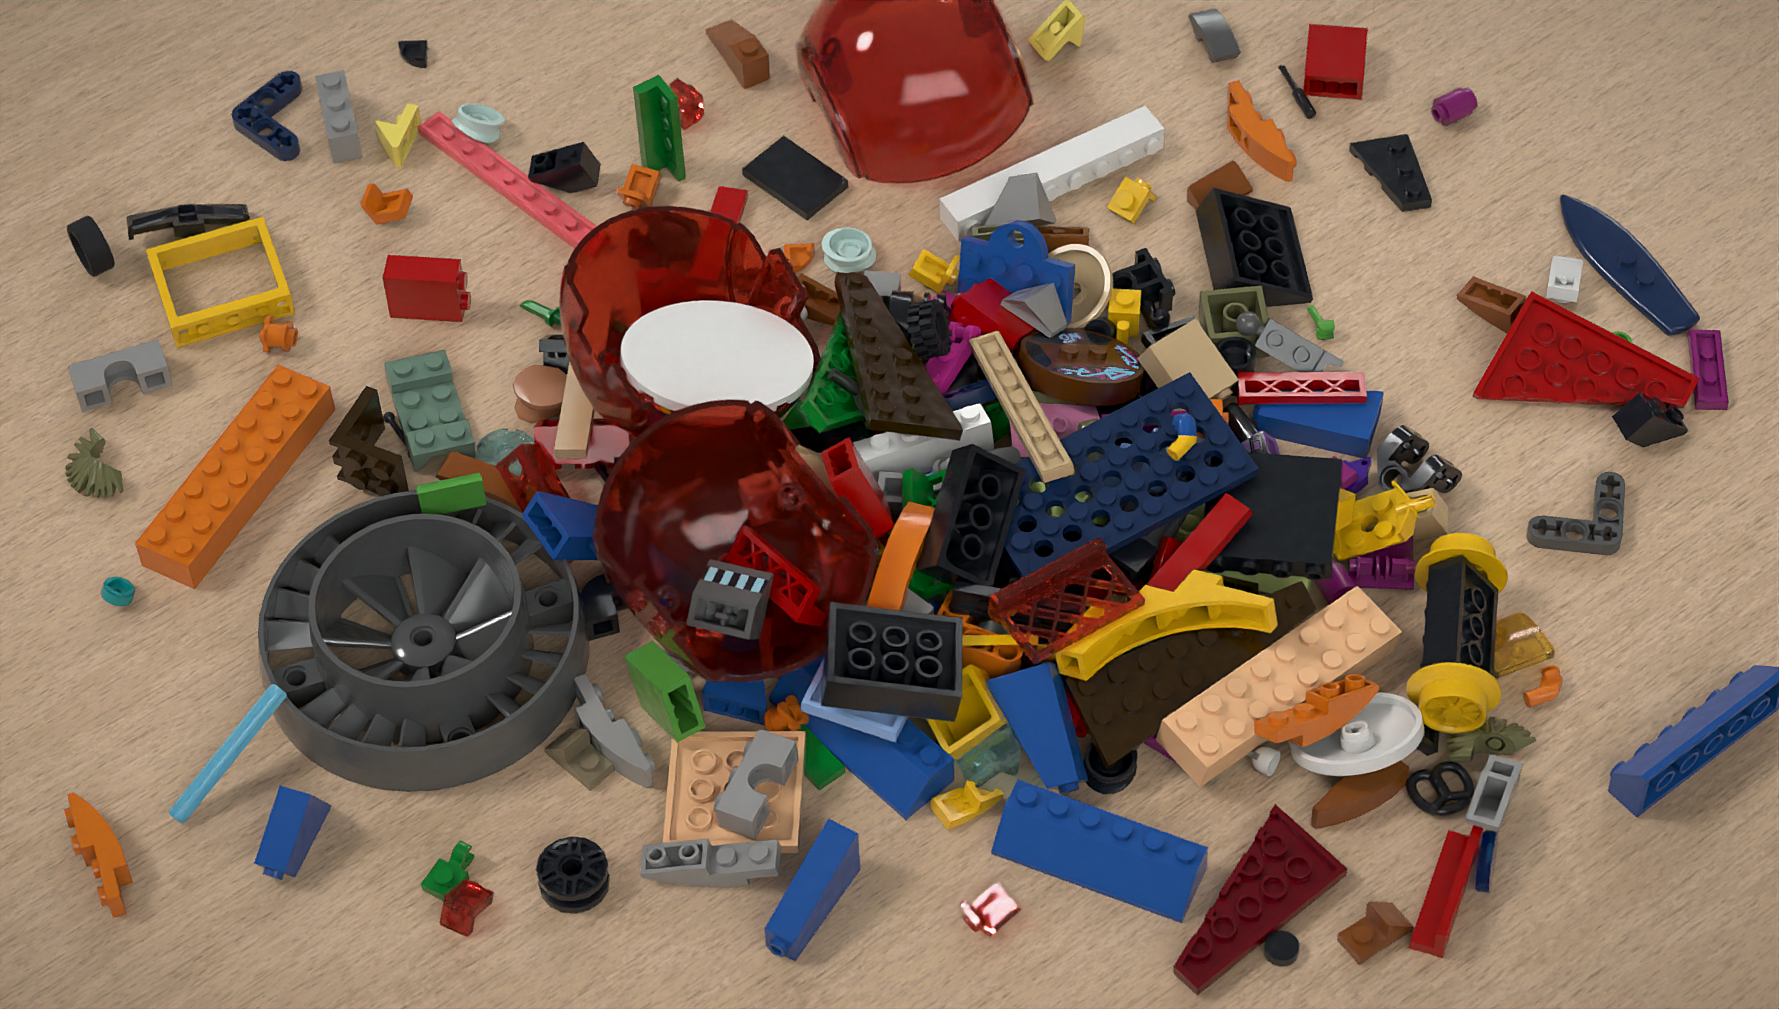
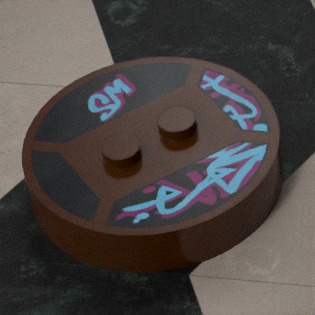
(1081, 367)

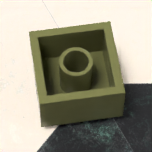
(1221, 308)

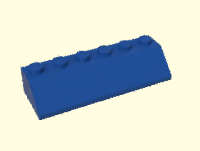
(1696, 739)
(899, 772)
(1100, 851)

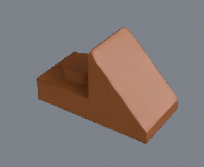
(1375, 931)

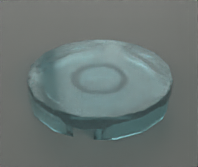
(499, 444)

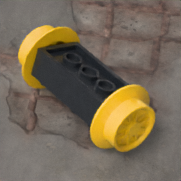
(1460, 633)

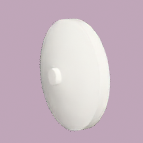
(1372, 740)

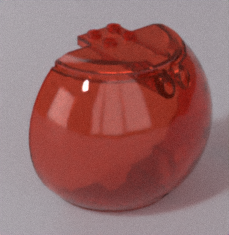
(914, 84)
(657, 261)
(683, 500)

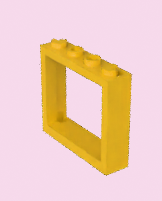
(230, 315)

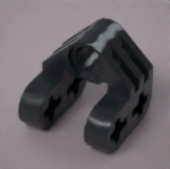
(1410, 446)

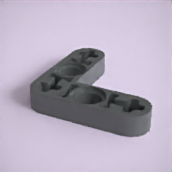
(1599, 527)

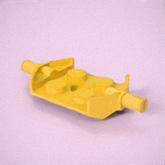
(1395, 519)

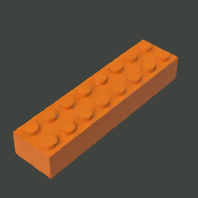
(235, 476)

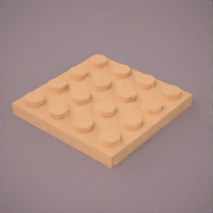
(702, 771)

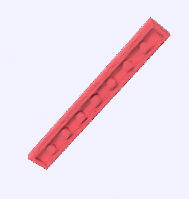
(506, 179)

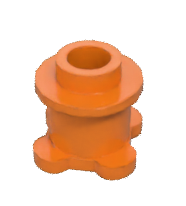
(278, 335)
(786, 716)

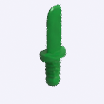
(551, 316)

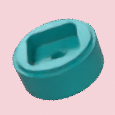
(118, 591)

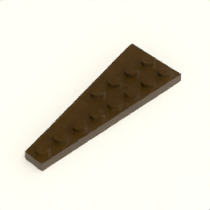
(889, 374)
(1139, 689)

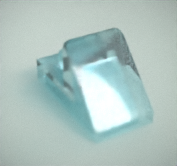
(991, 756)

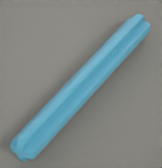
(227, 753)

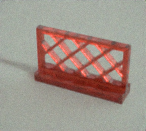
(1046, 583)

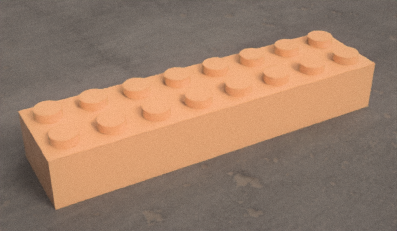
(1219, 722)

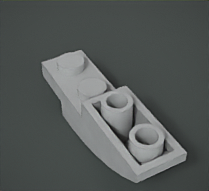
(610, 736)
(706, 865)

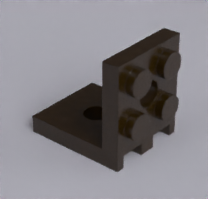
(361, 461)

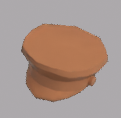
(539, 392)

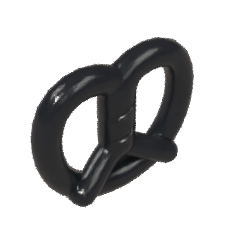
(1442, 790)

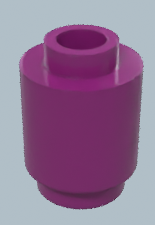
(1454, 106)
(1337, 586)

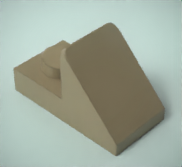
(580, 758)

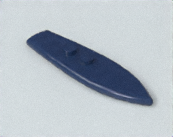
(1627, 266)

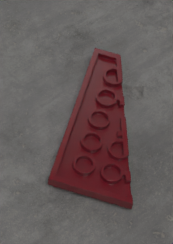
(1265, 891)

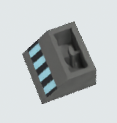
(730, 600)

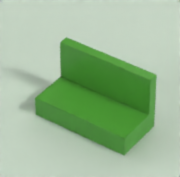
(451, 494)

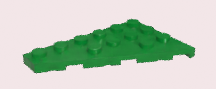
(826, 402)

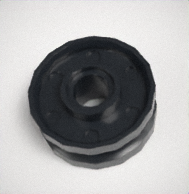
(570, 857)

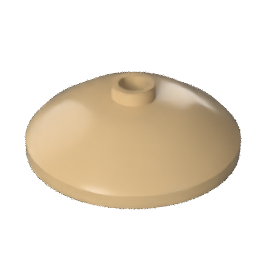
(1091, 279)

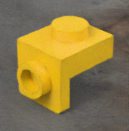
(1131, 199)
(934, 271)

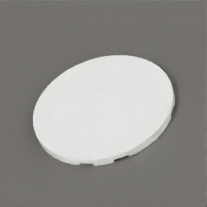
(716, 353)

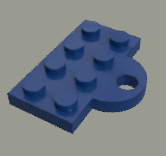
(1015, 264)

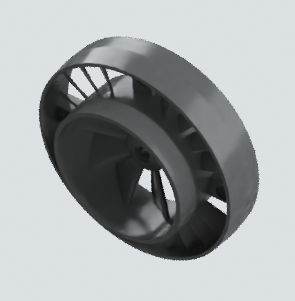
(474, 633)

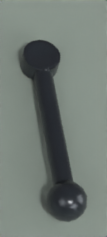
(389, 418)

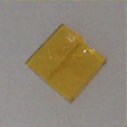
(1519, 645)

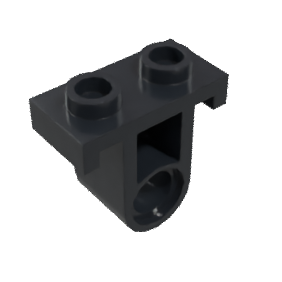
(1147, 277)

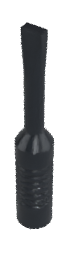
(1299, 95)

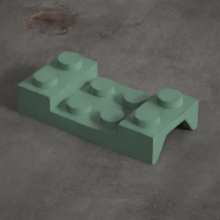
(428, 407)

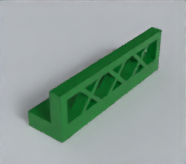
(659, 127)
(920, 490)

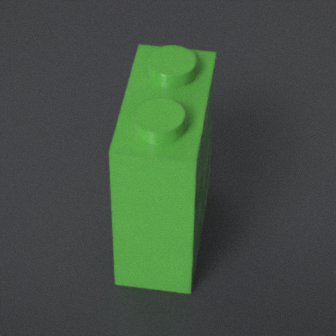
(665, 691)

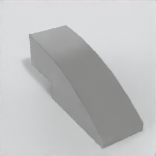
(1494, 793)

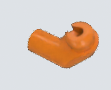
(1548, 688)

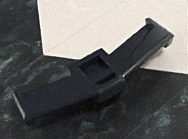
(186, 218)

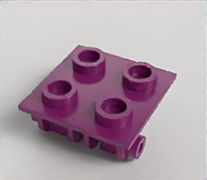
(1385, 568)

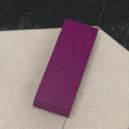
(1708, 365)

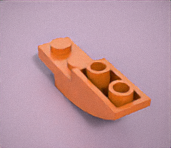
(1257, 137)
(1322, 714)
(101, 850)

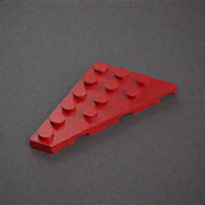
(1570, 360)

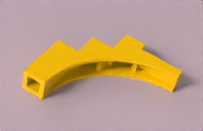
(1196, 604)

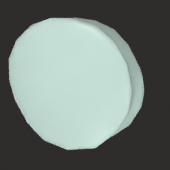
(479, 122)
(848, 250)

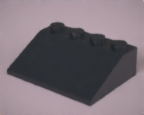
(1253, 245)
(892, 662)

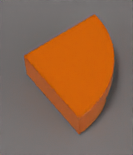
(799, 254)

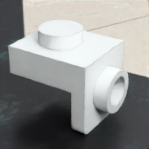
(1564, 279)

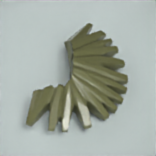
(89, 472)
(1489, 739)

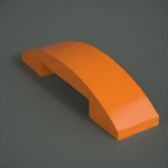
(900, 557)

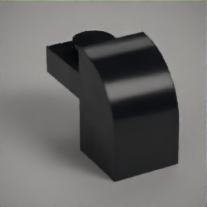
(601, 607)

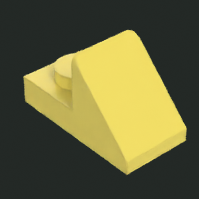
(1060, 27)
(399, 137)

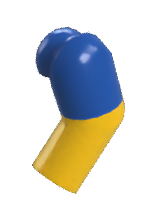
(1187, 435)

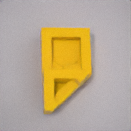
(963, 804)

